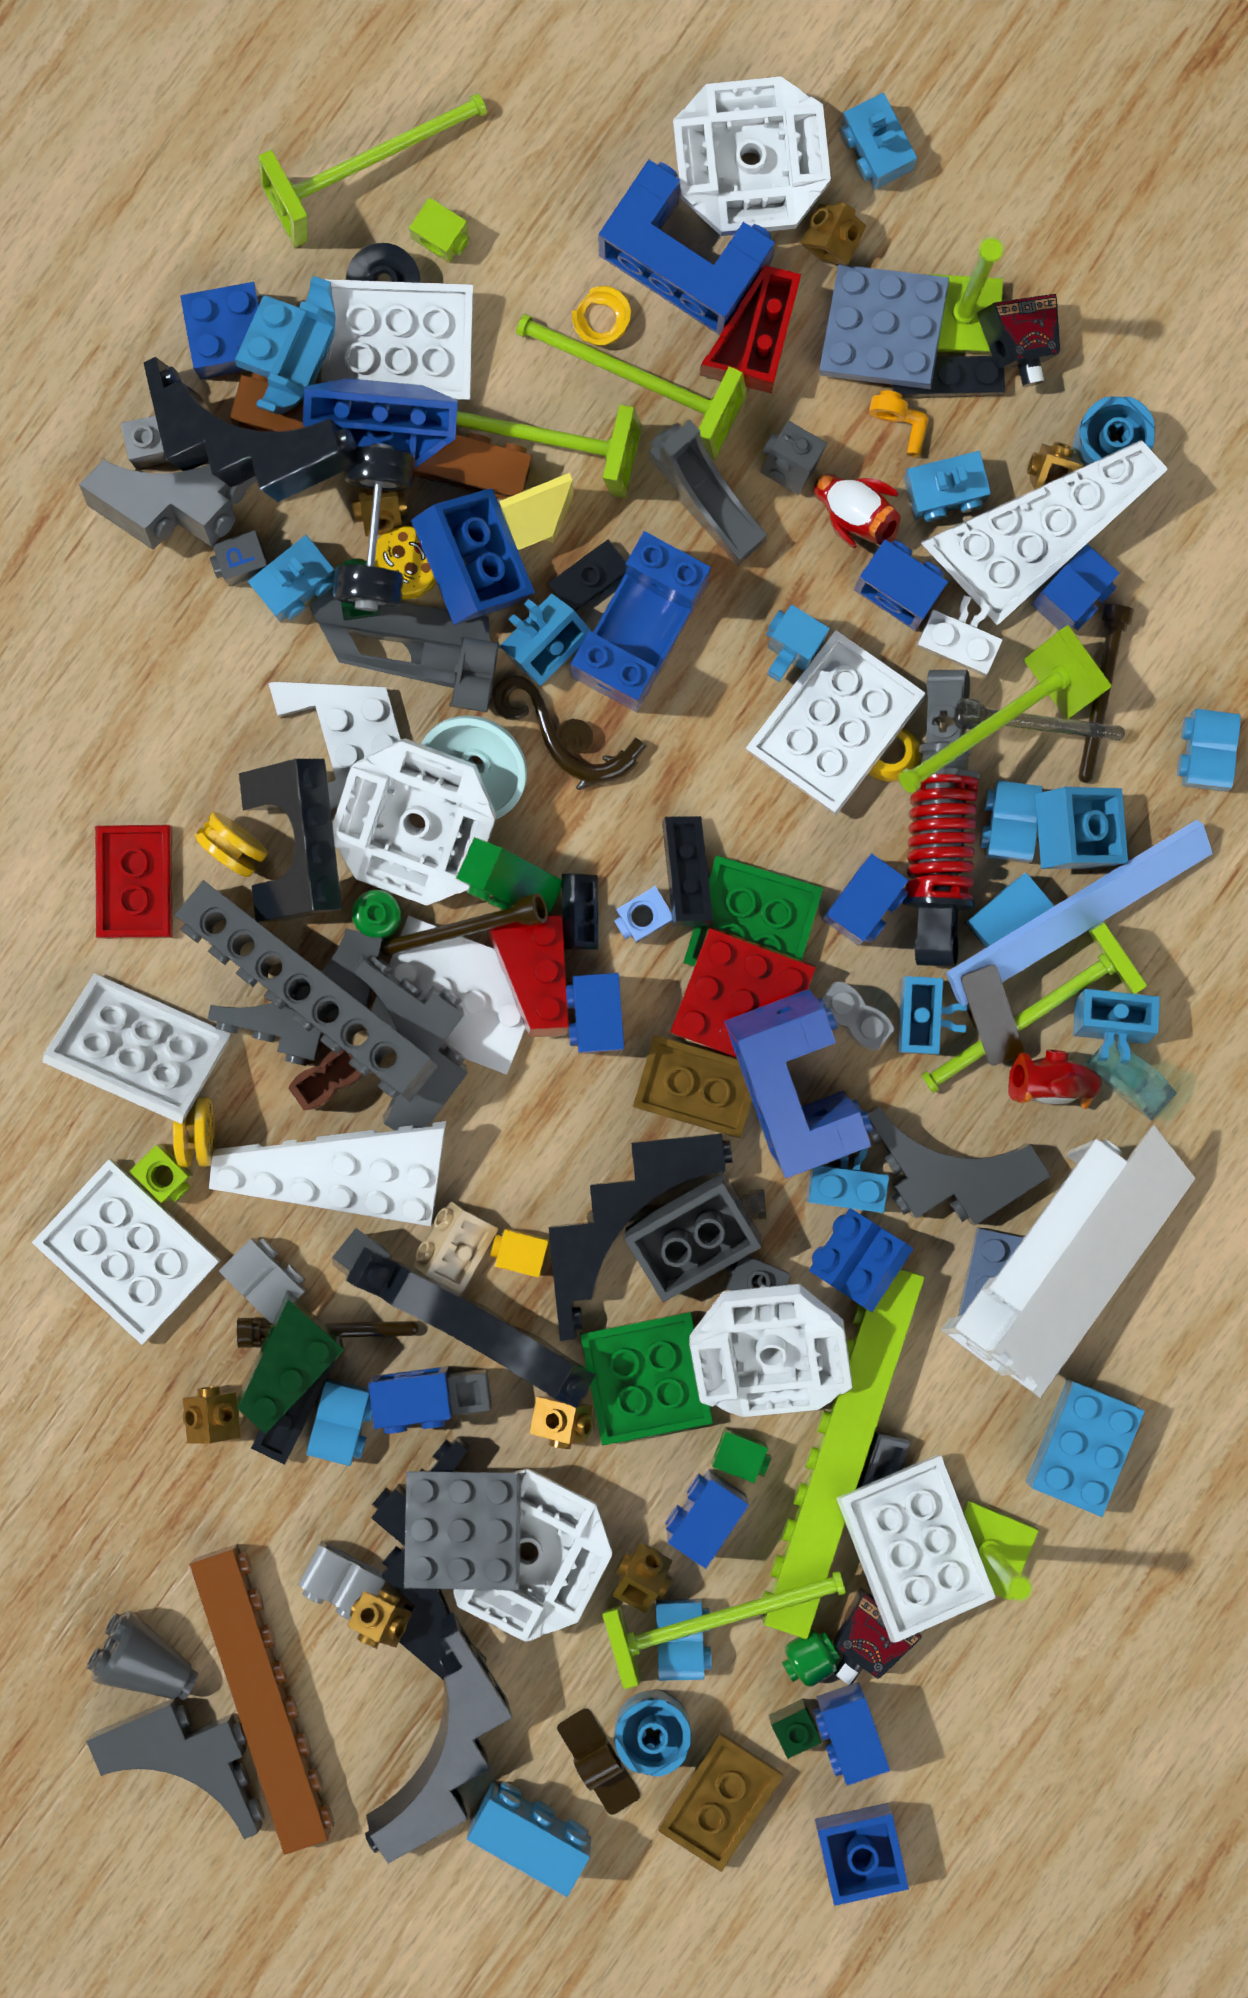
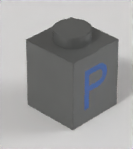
(239, 558)

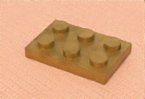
(694, 1087)
(720, 1801)

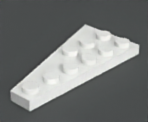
(1026, 540)
(353, 1172)

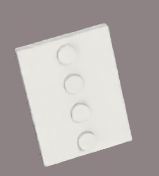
(403, 334)
(836, 722)
(472, 971)
(136, 1048)
(126, 1251)
(915, 1548)

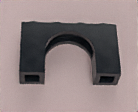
(312, 878)

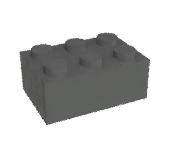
(693, 1237)

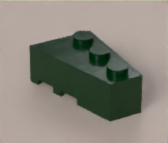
(288, 1363)

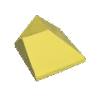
(538, 511)

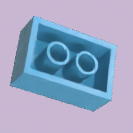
(1084, 1447)
(530, 1837)

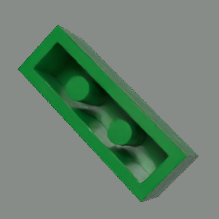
(505, 877)

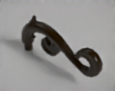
(589, 774)

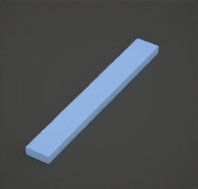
(1088, 906)

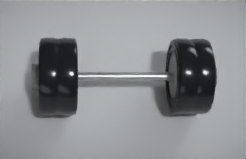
(372, 587)

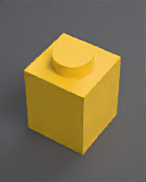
(519, 1252)

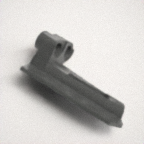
(439, 650)

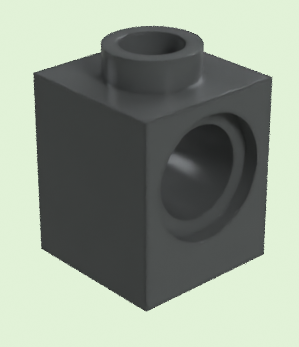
(469, 1391)

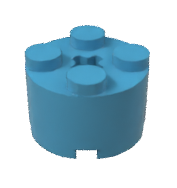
(1110, 416)
(648, 1754)

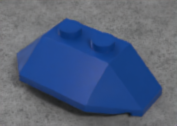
(385, 413)

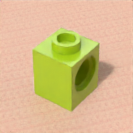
(440, 230)
(146, 1170)

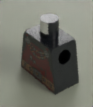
(1022, 334)
(866, 1641)

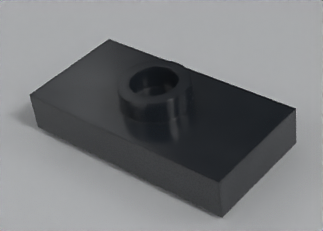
(589, 576)
(580, 911)
(884, 1457)

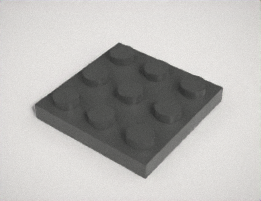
(462, 1530)

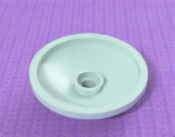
(502, 757)

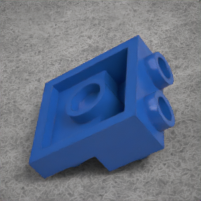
(860, 1259)

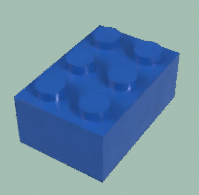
(472, 556)

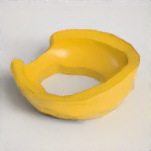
(611, 298)
(890, 772)

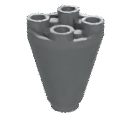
(140, 1660)

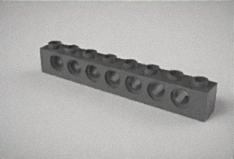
(209, 906)

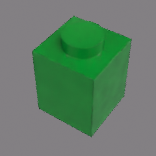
(741, 1456)

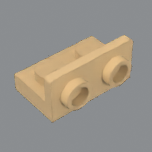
(454, 1247)

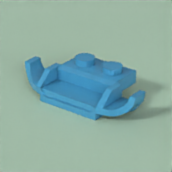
(289, 345)

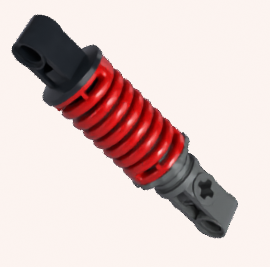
(939, 829)

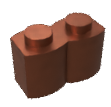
(320, 1084)

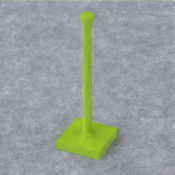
(287, 197)
(966, 297)
(718, 412)
(618, 450)
(1064, 674)
(1110, 961)
(1002, 1549)
(628, 1645)

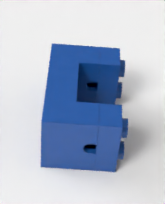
(641, 250)
(641, 622)
(795, 1133)

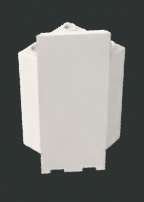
(1072, 1259)

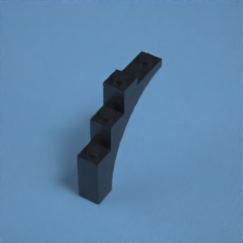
(428, 1604)

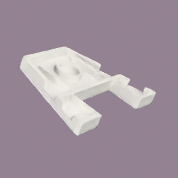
(352, 719)

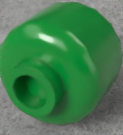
(377, 914)
(811, 1658)

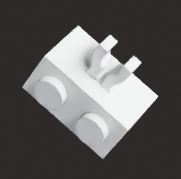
(959, 641)

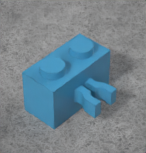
(877, 141)
(947, 486)
(293, 579)
(544, 638)
(795, 639)
(921, 1015)
(1116, 1018)
(848, 1187)

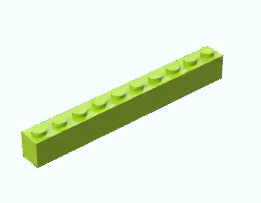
(841, 1451)

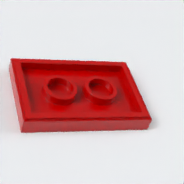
(133, 881)

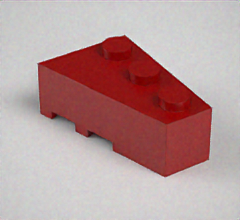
(756, 331)
(535, 972)

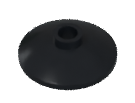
(381, 259)

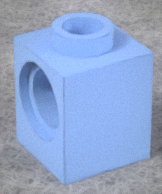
(661, 915)

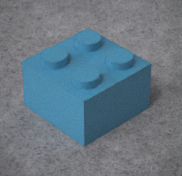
(1081, 828)

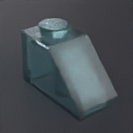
(1134, 1082)

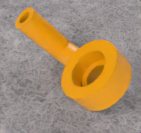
(892, 408)

